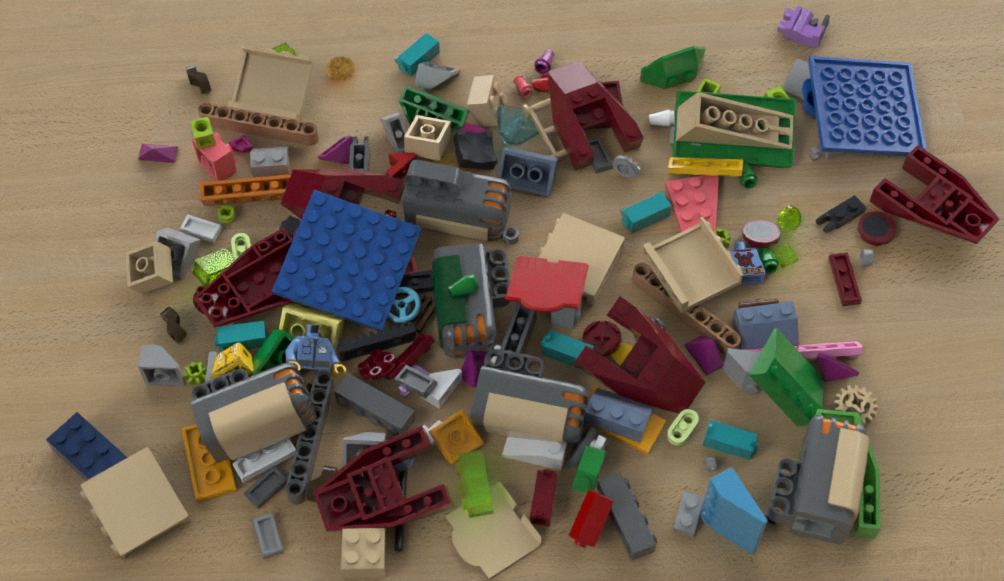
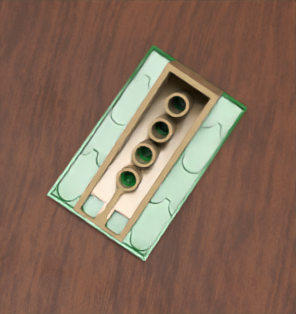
(735, 128)

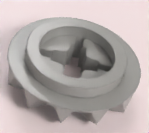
(626, 167)

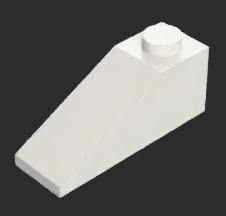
(536, 452)

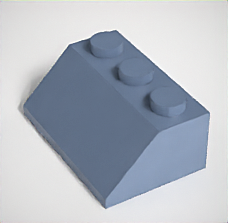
(528, 170)
(758, 322)
(618, 414)

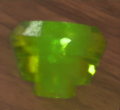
(790, 218)

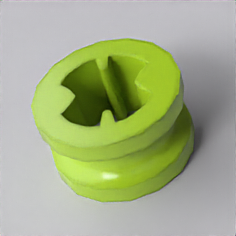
(228, 210)

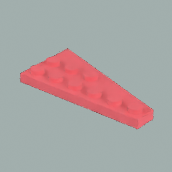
(693, 199)

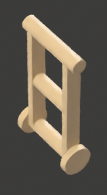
(529, 113)

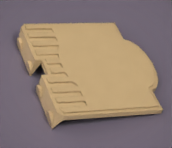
(493, 539)

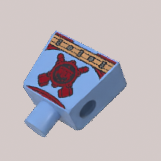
(749, 262)

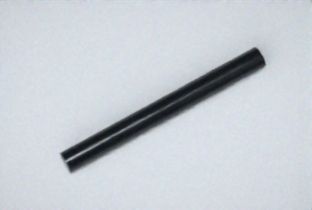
(399, 535)

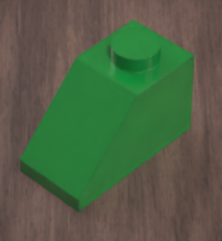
(589, 469)

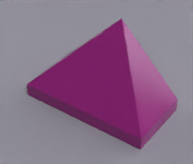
(338, 151)
(158, 153)
(705, 354)
(472, 367)
(834, 369)

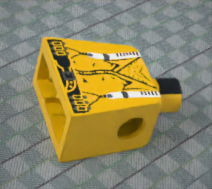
(232, 359)

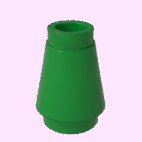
(748, 176)
(768, 260)
(464, 286)

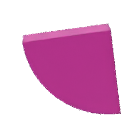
(241, 144)

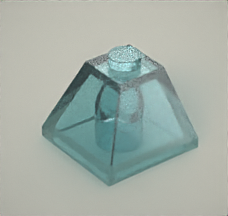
(514, 126)

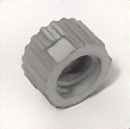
(511, 240)
(866, 257)

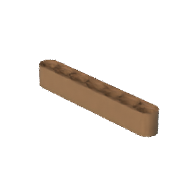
(260, 124)
(689, 317)

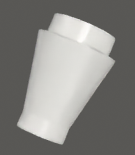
(663, 118)

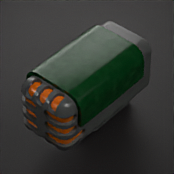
(469, 319)

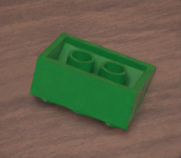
(272, 352)

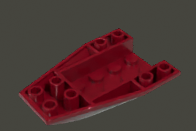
(247, 282)

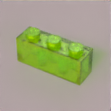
(474, 484)

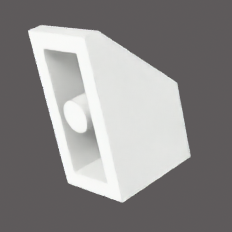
(447, 383)

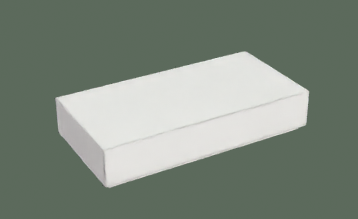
(200, 228)

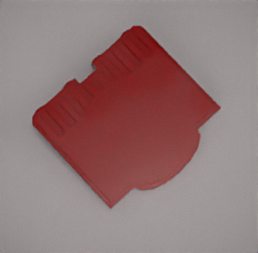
(547, 285)

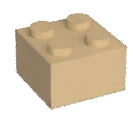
(484, 100)
(428, 137)
(149, 267)
(363, 553)

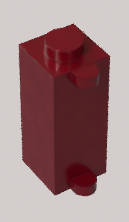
(543, 497)

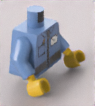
(314, 352)

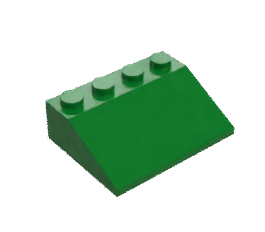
(788, 379)

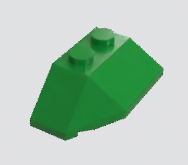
(674, 68)
(423, 104)

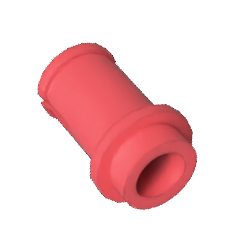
(524, 89)

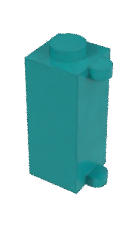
(419, 52)
(646, 212)
(249, 335)
(562, 348)
(730, 440)

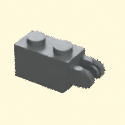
(360, 155)

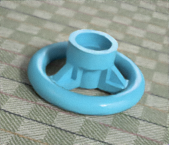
(403, 312)

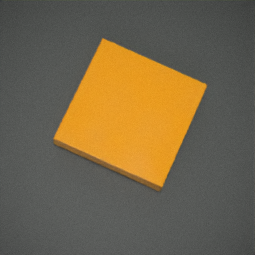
(456, 436)

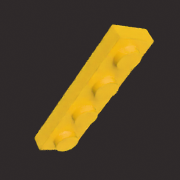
(705, 166)

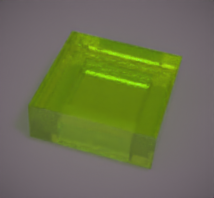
(785, 256)

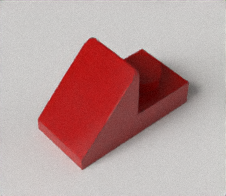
(400, 164)

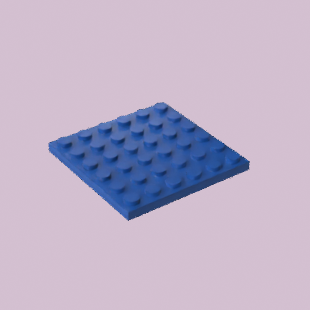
(865, 106)
(347, 260)

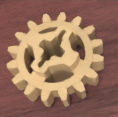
(856, 402)

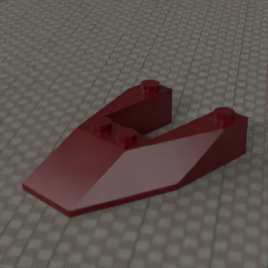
(584, 103)
(339, 183)
(944, 206)
(653, 369)
(369, 492)

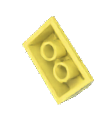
(297, 317)

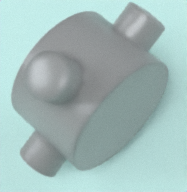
(710, 464)

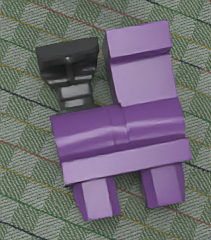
(803, 27)

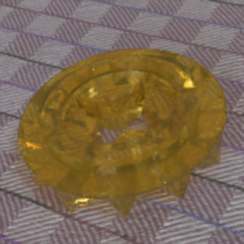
(335, 64)

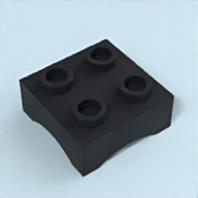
(475, 150)

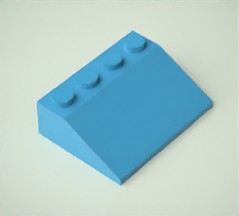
(733, 511)

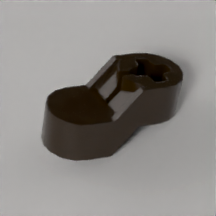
(198, 79)
(174, 329)
(327, 473)

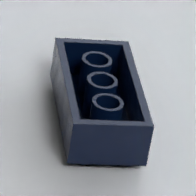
(84, 447)

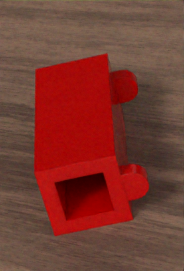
(590, 519)

